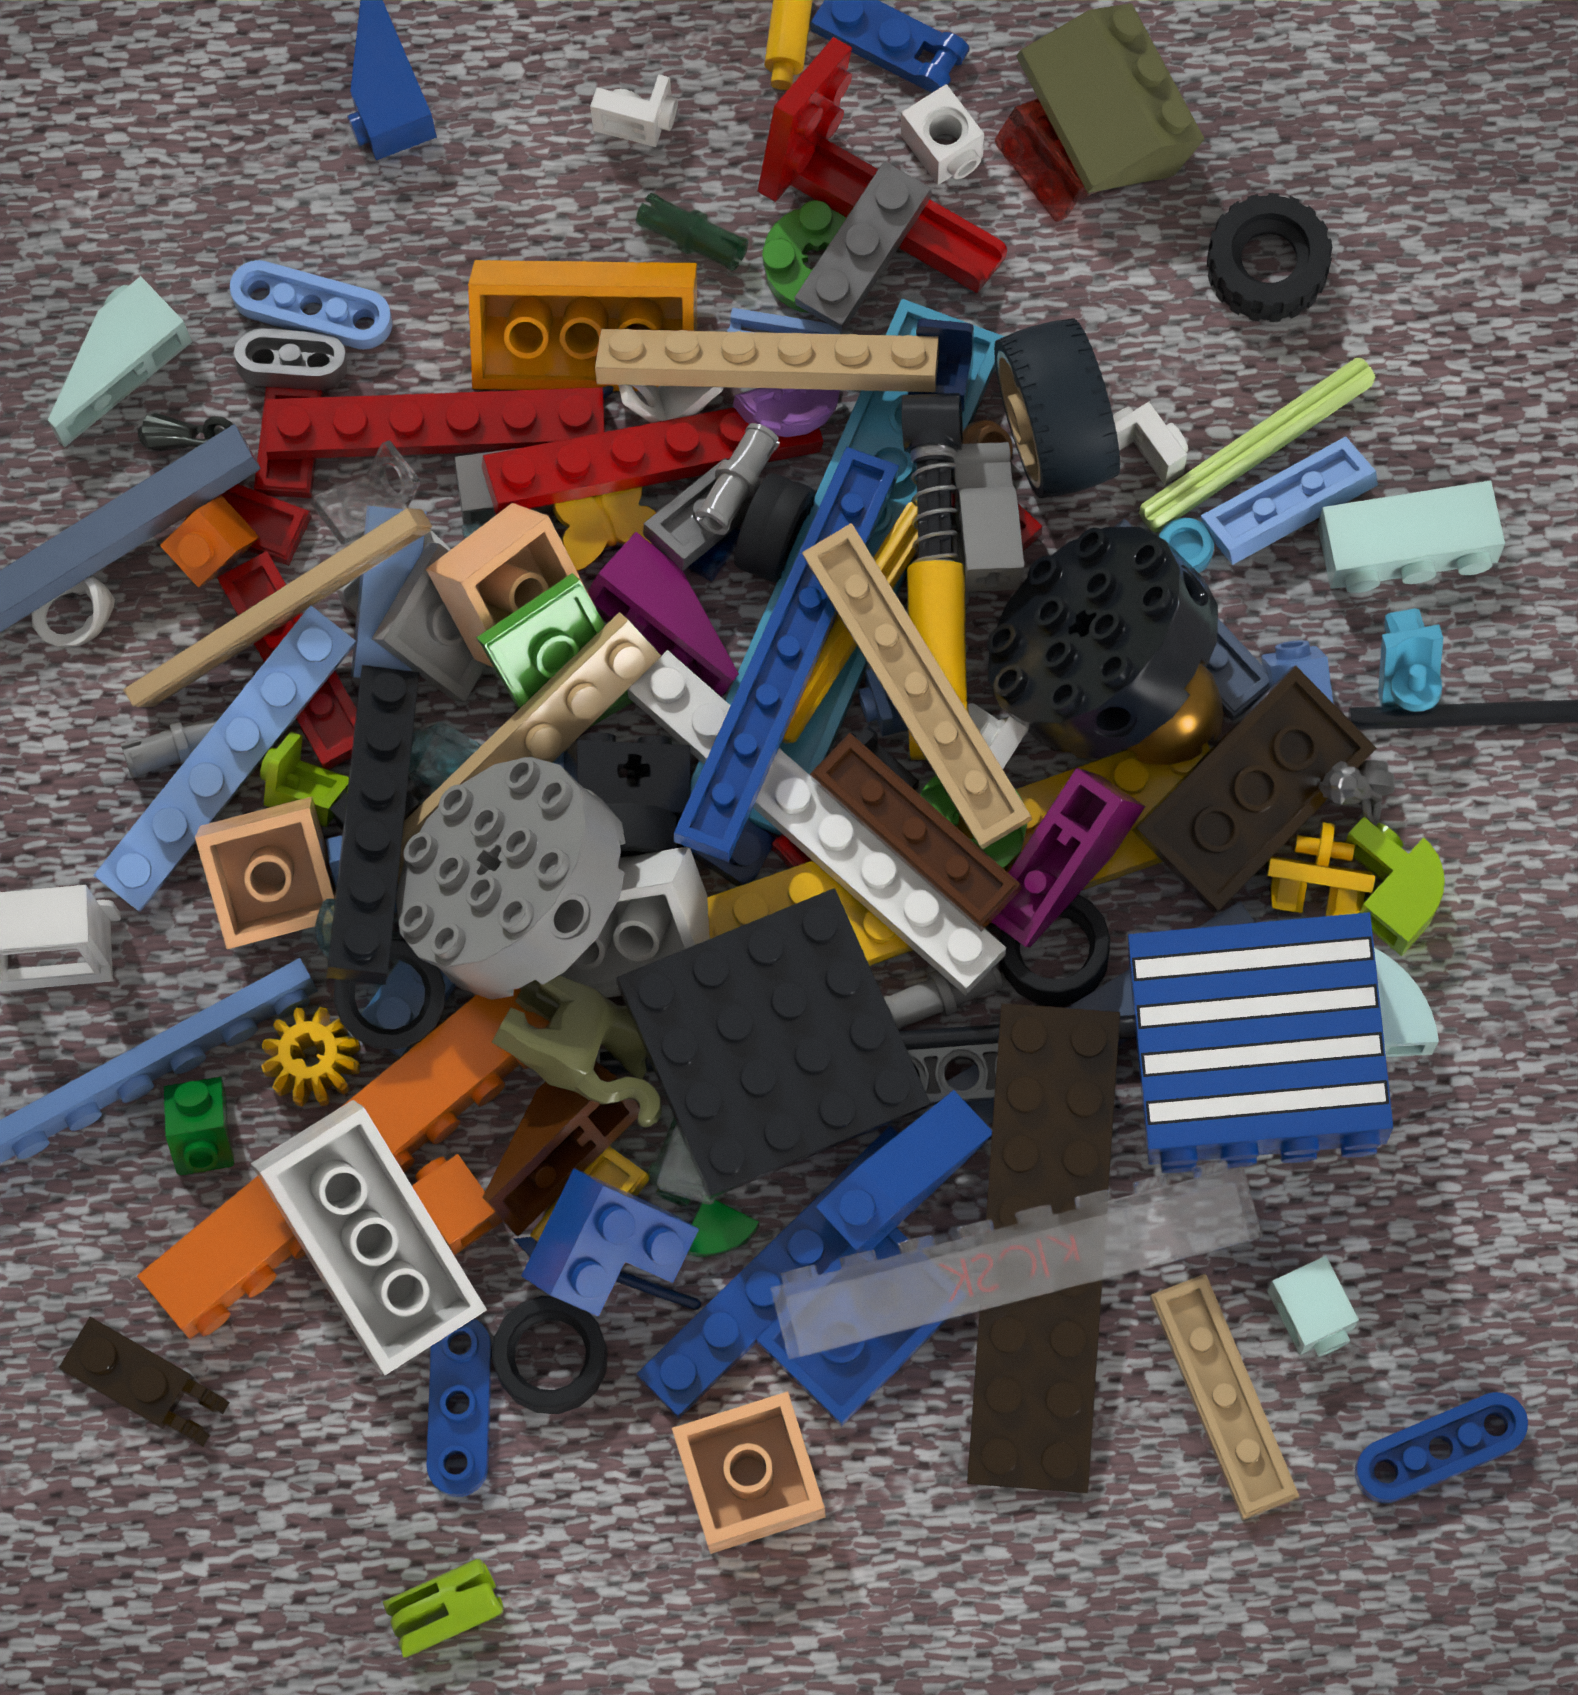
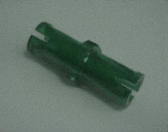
(692, 231)

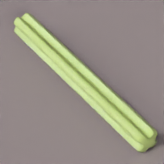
(1257, 444)

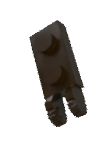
(137, 1379)

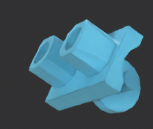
(1410, 662)

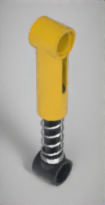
(934, 581)

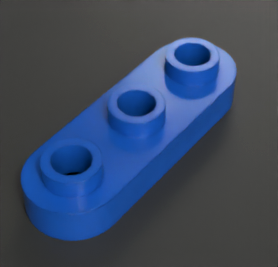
(1460, 1428)
(462, 1432)

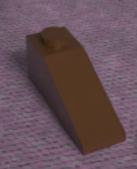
(553, 1137)

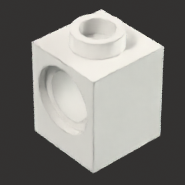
(940, 115)

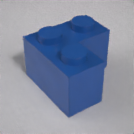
(594, 1235)

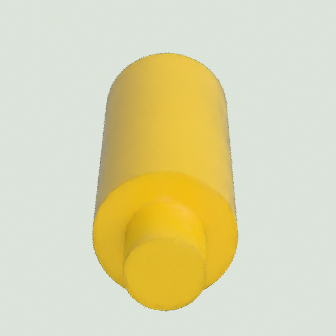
(787, 41)

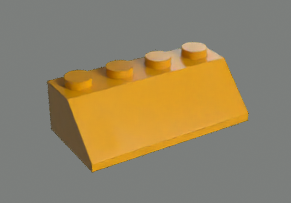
(544, 319)

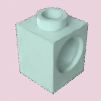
(1314, 1307)

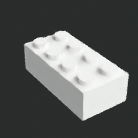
(369, 1236)

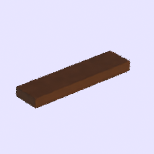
(915, 832)

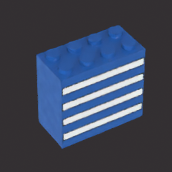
(1260, 1041)

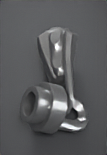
(1359, 786)

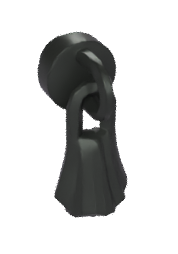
(166, 433)

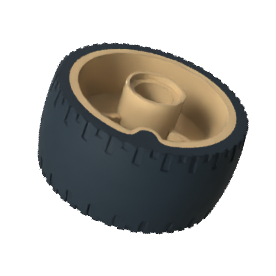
(1057, 407)

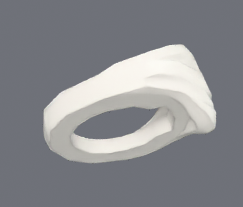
(102, 605)

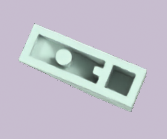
(122, 349)

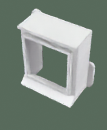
(56, 921)

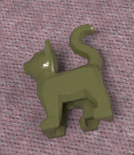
(569, 1045)

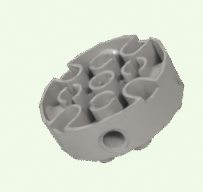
(510, 877)

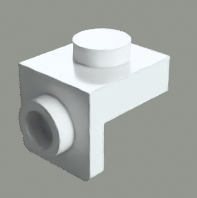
(1159, 443)

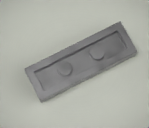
(863, 246)

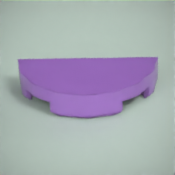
(787, 410)

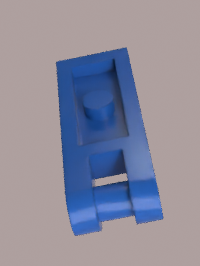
(891, 40)

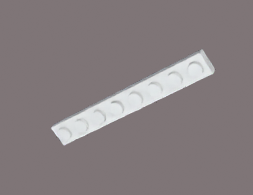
(827, 833)

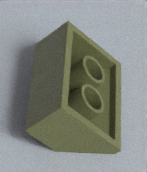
(1111, 99)

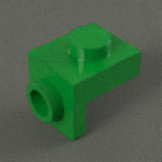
(197, 1126)

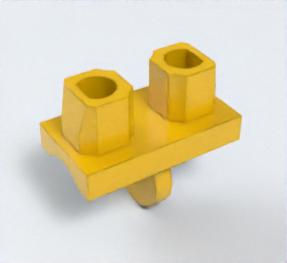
(1345, 885)

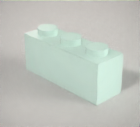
(1411, 536)

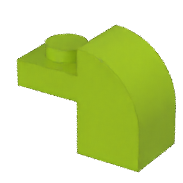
(1410, 885)

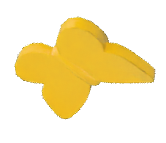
(600, 523)

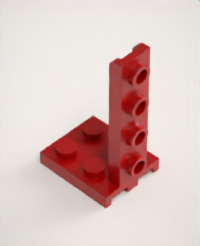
(804, 158)

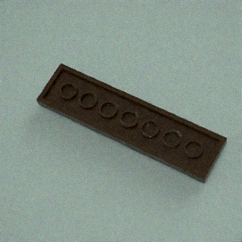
(1045, 1149)

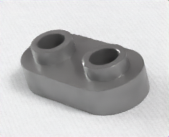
(292, 359)

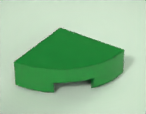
(720, 1230)

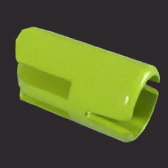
(443, 1607)

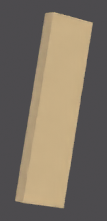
(1224, 1397)

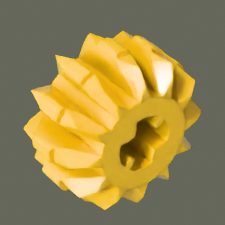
(293, 1072)

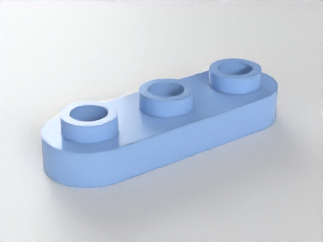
(294, 289)

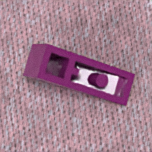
(663, 609)
(1066, 852)

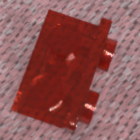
(1040, 159)

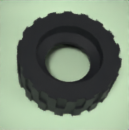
(1269, 216)

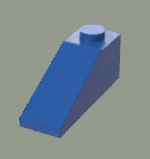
(384, 88)
(904, 1172)

